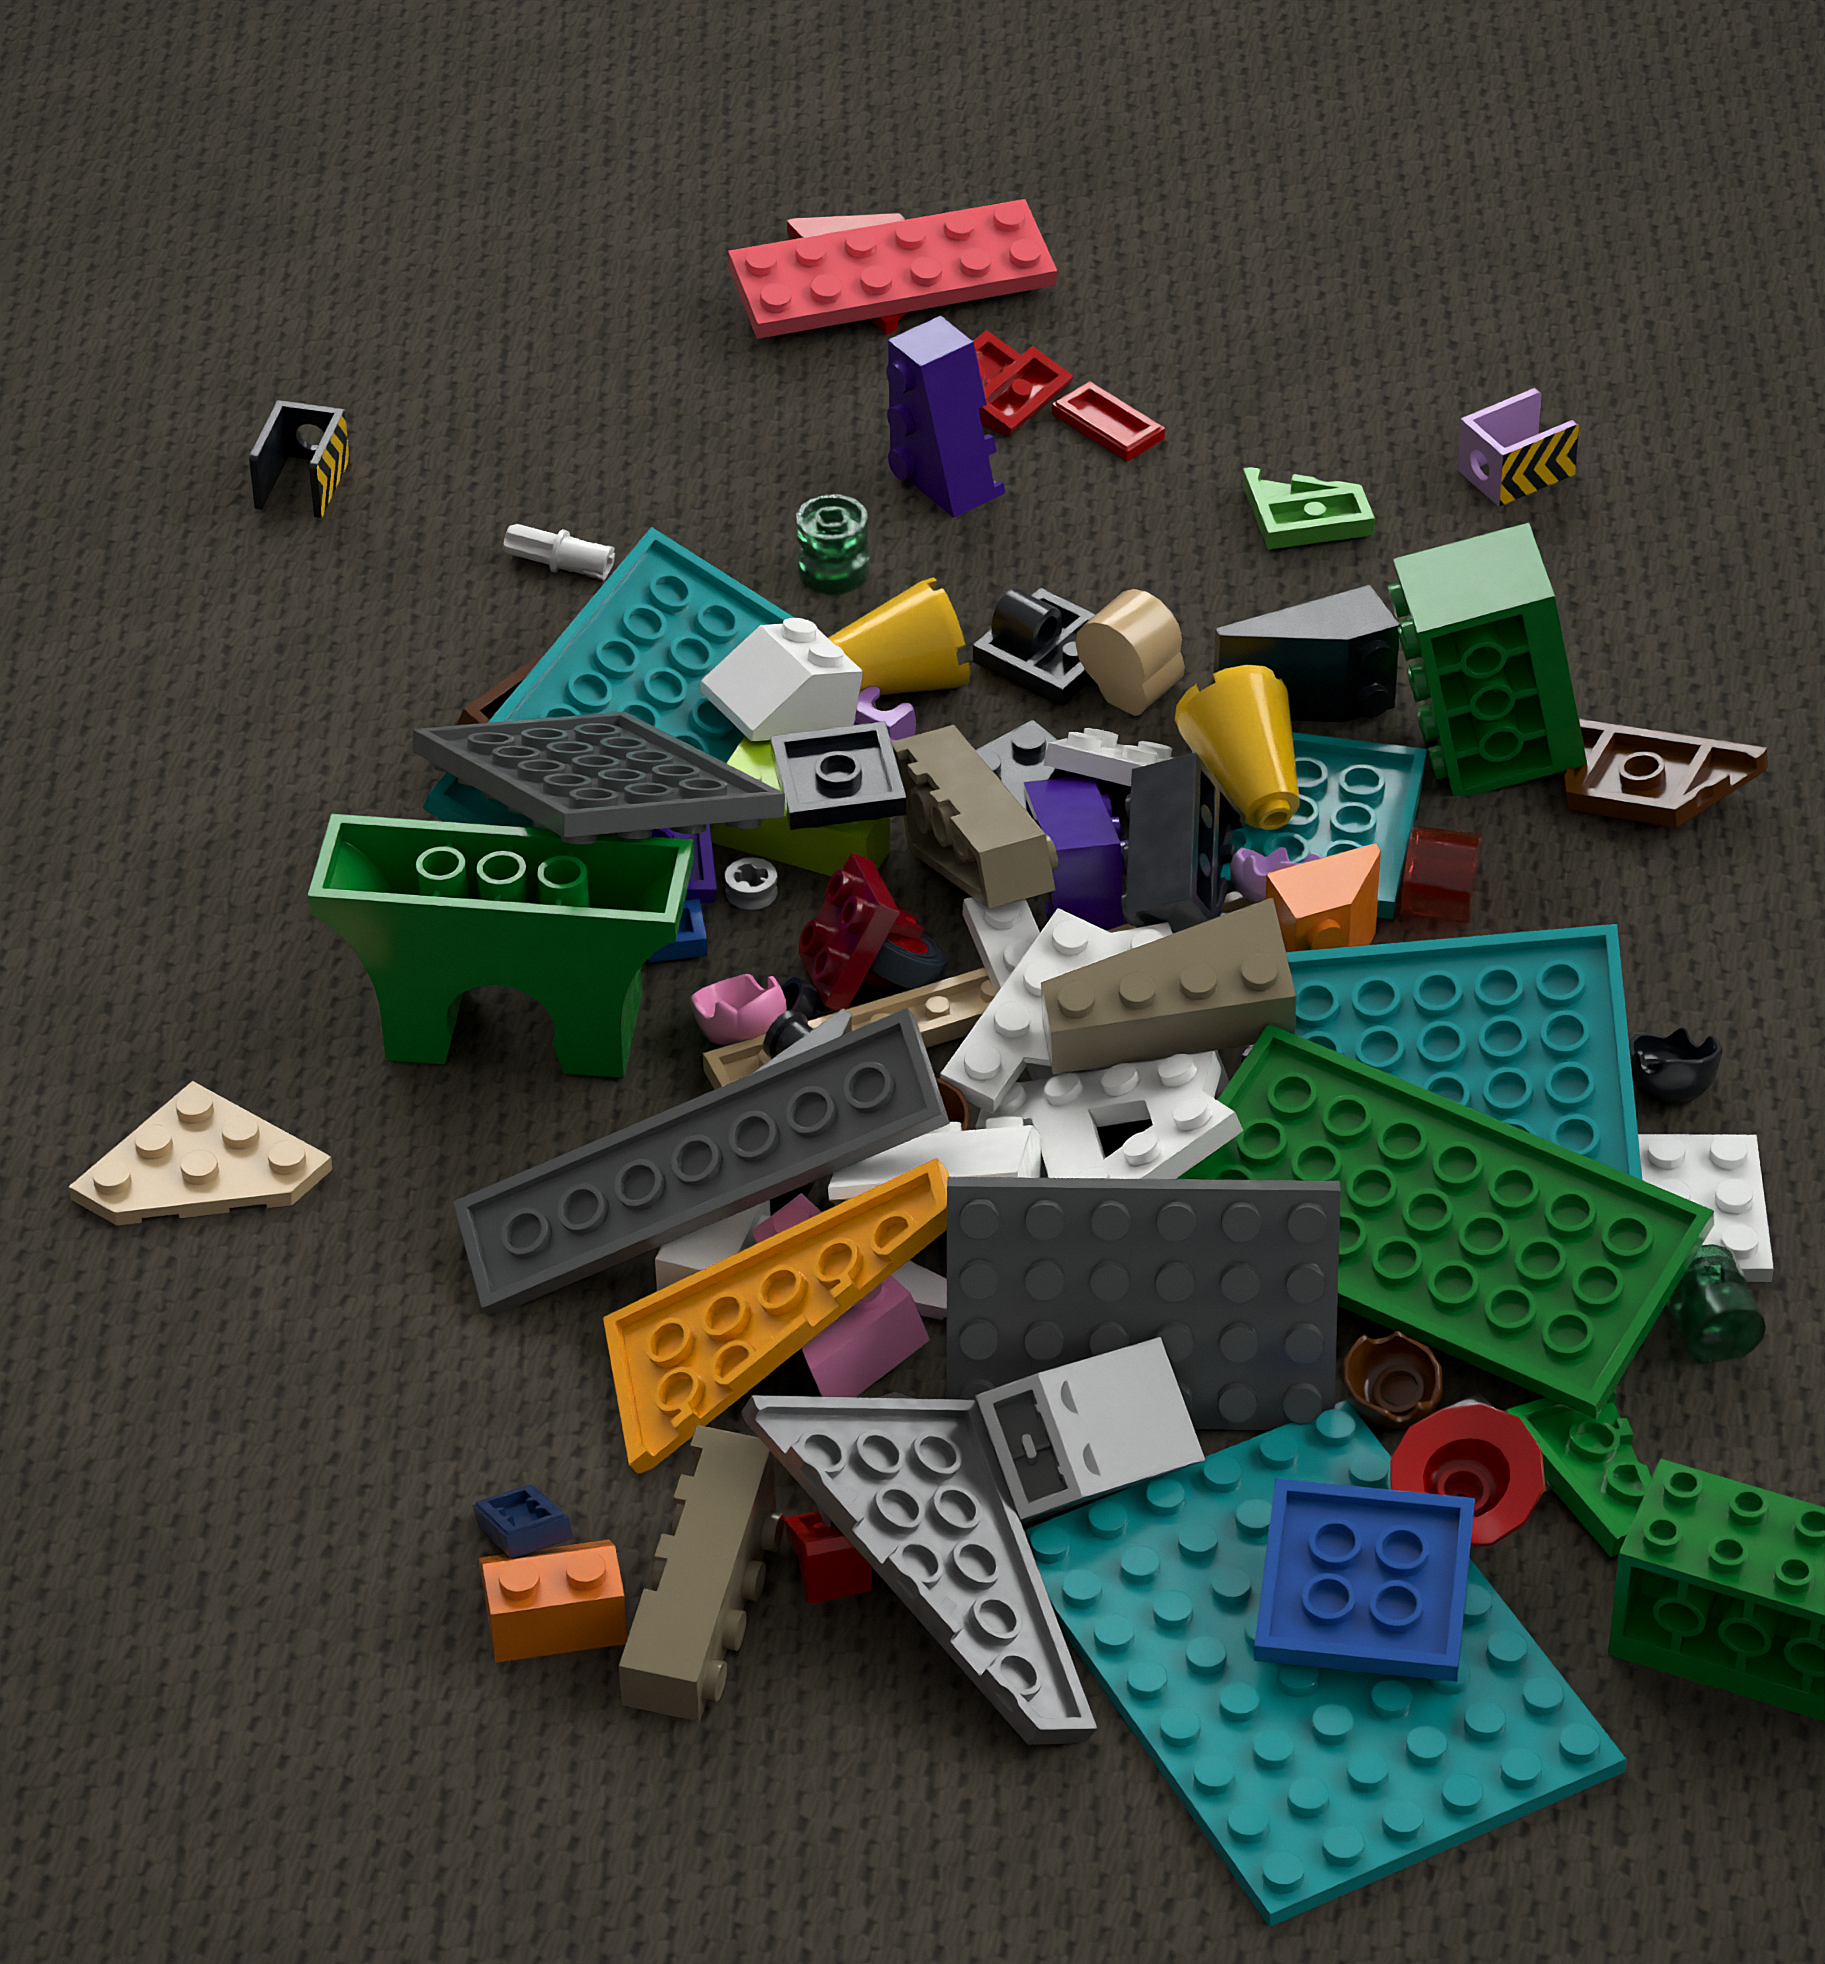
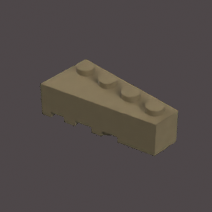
(970, 822)
(1173, 995)
(703, 1577)

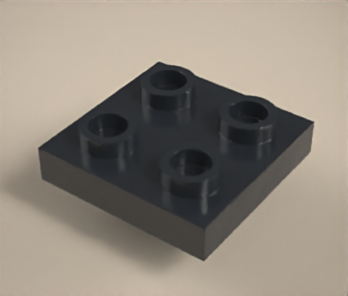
(1035, 644)

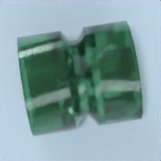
(832, 544)
(1716, 1308)

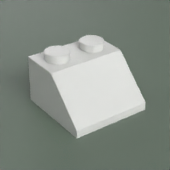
(785, 682)

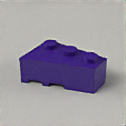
(937, 419)
(1086, 848)

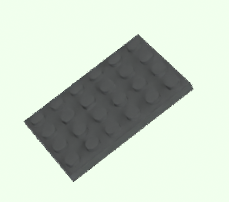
(598, 776)
(1216, 1268)

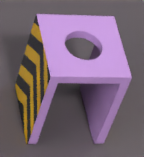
(1515, 452)

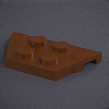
(1656, 773)

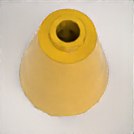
(907, 643)
(1245, 741)

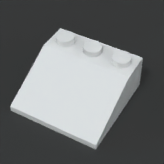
(998, 1151)

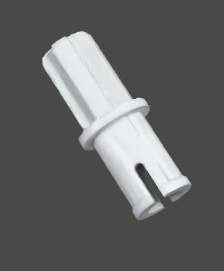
(559, 551)

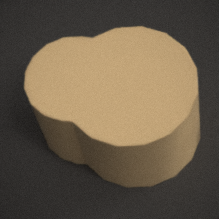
(1132, 650)

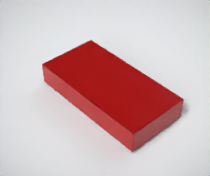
(1108, 421)

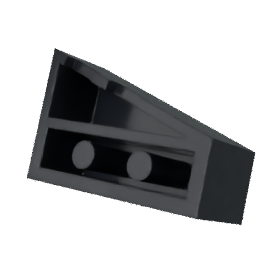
(1177, 844)

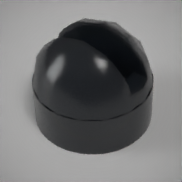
(802, 997)

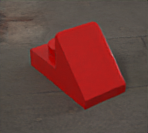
(826, 1559)

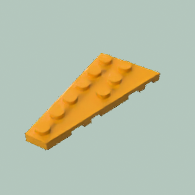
(729, 1326)

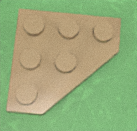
(199, 1161)

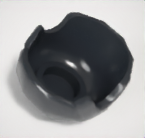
(1673, 1065)

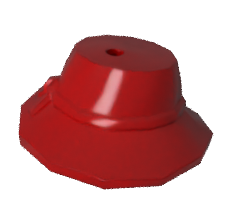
(1477, 1456)

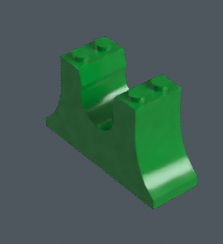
(504, 907)

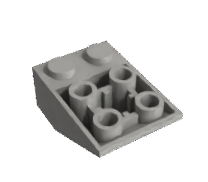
(1089, 1429)

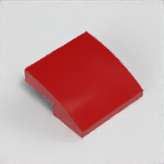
(1015, 383)

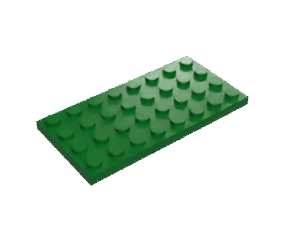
(1465, 1221)

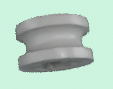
(739, 891)

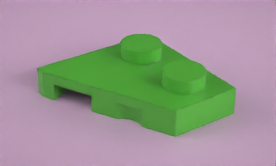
(1307, 510)

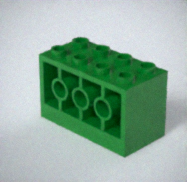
(1487, 661)
(1725, 1588)

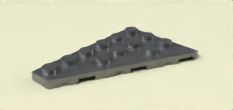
(938, 1524)

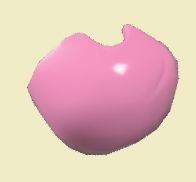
(737, 1009)

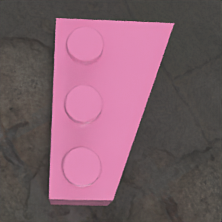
(867, 1337)

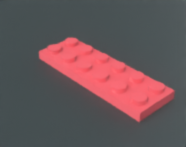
(891, 268)

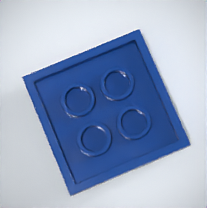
(1365, 1580)

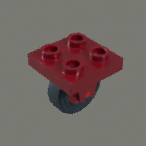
(865, 939)

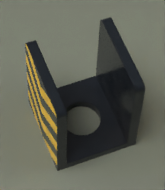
(282, 440)

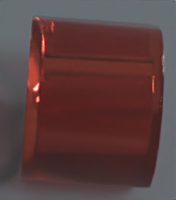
(1441, 874)

